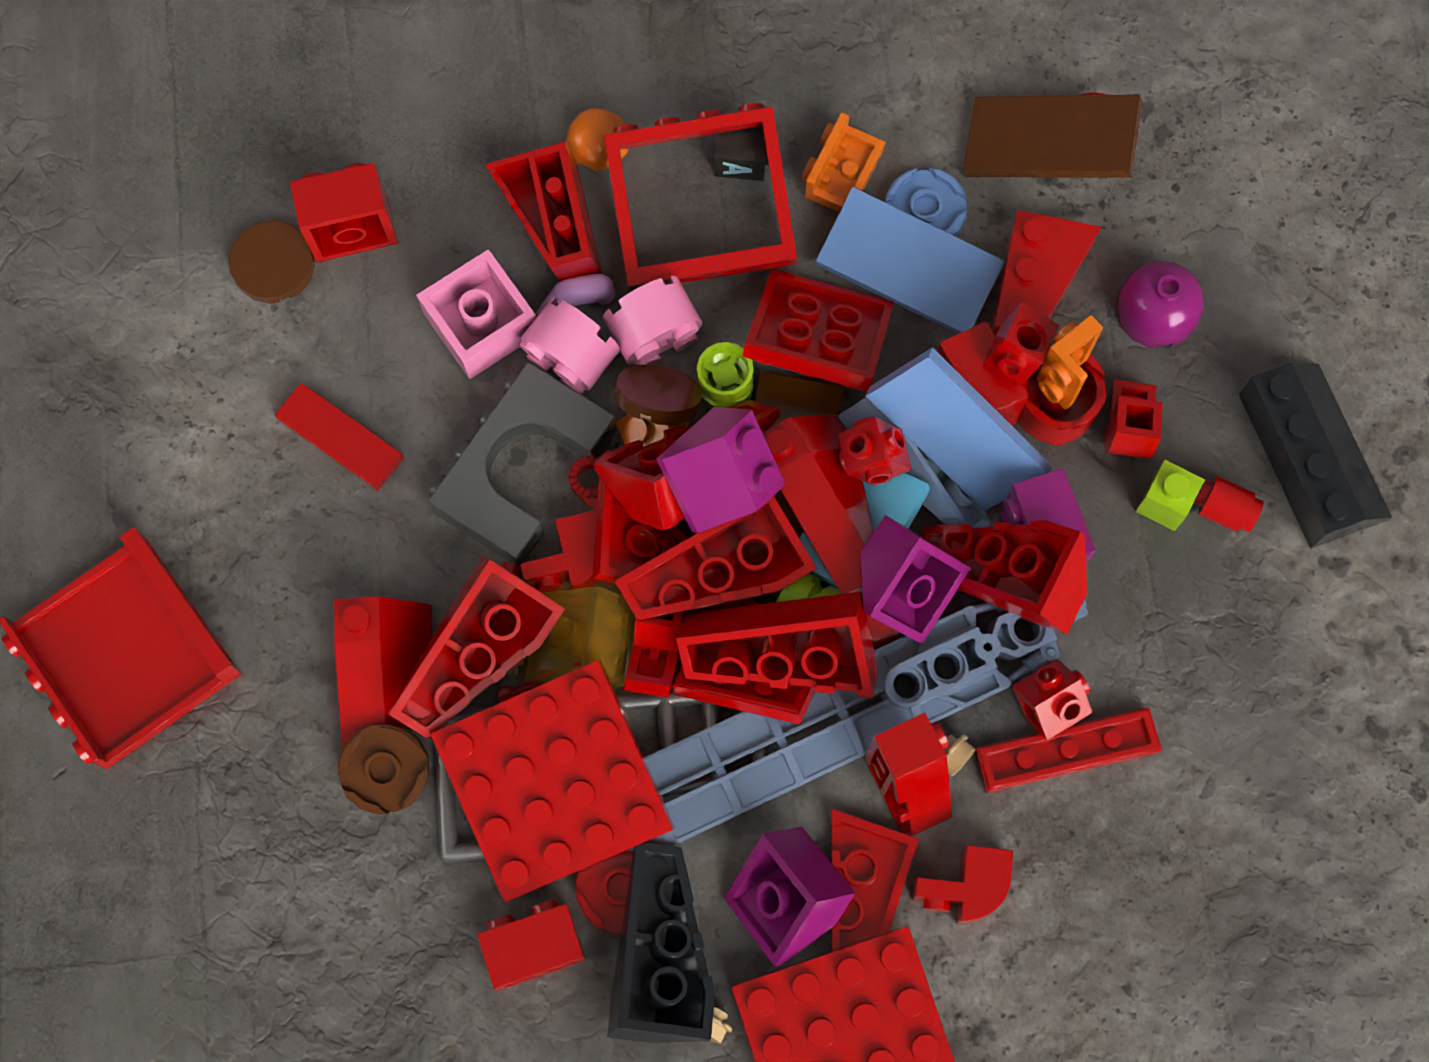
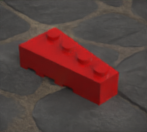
(783, 643)

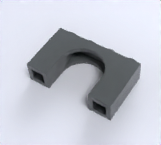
(531, 406)

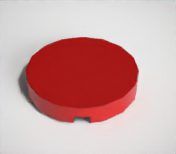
(603, 891)

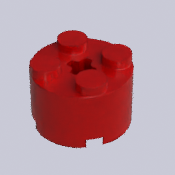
(1053, 423)

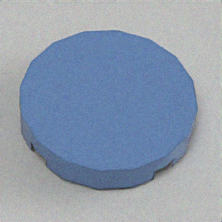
(931, 198)

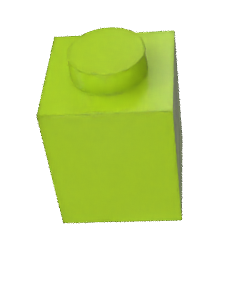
(1170, 495)

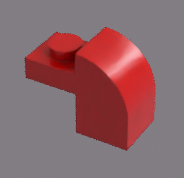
(1133, 420)
(572, 565)
(654, 655)
(981, 886)

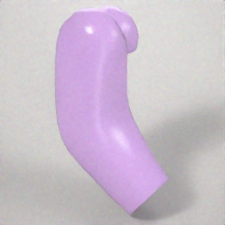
(582, 290)

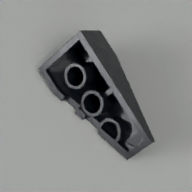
(660, 966)

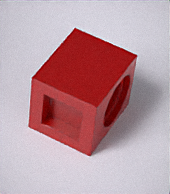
(1022, 343)

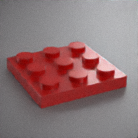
(818, 330)

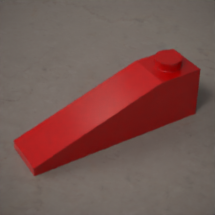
(639, 481)
(720, 566)
(479, 640)

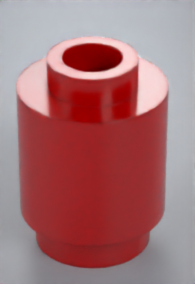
(1228, 504)

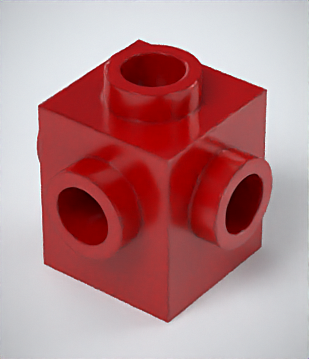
(874, 451)
(1053, 698)

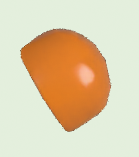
(587, 139)

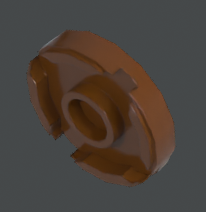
(271, 261)
(658, 392)
(383, 768)

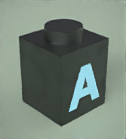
(741, 154)

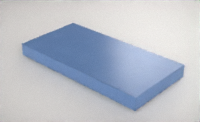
(909, 262)
(957, 428)

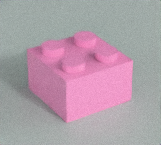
(477, 313)

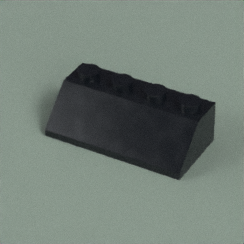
(1313, 452)

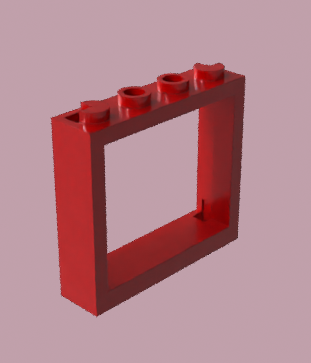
(711, 266)

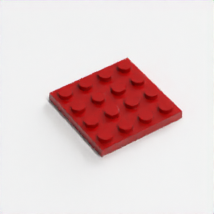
(552, 780)
(846, 1007)

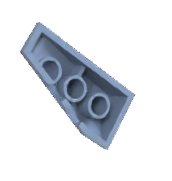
(945, 498)

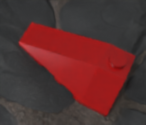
(822, 495)
(1021, 568)
(374, 655)

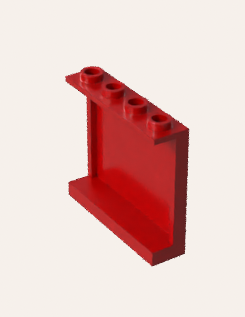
(120, 653)

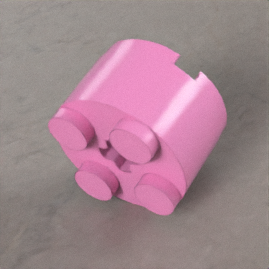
(653, 322)
(569, 344)

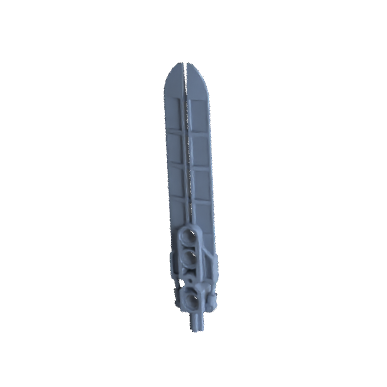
(849, 739)

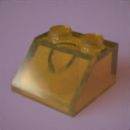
(590, 629)

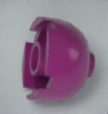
(1160, 304)

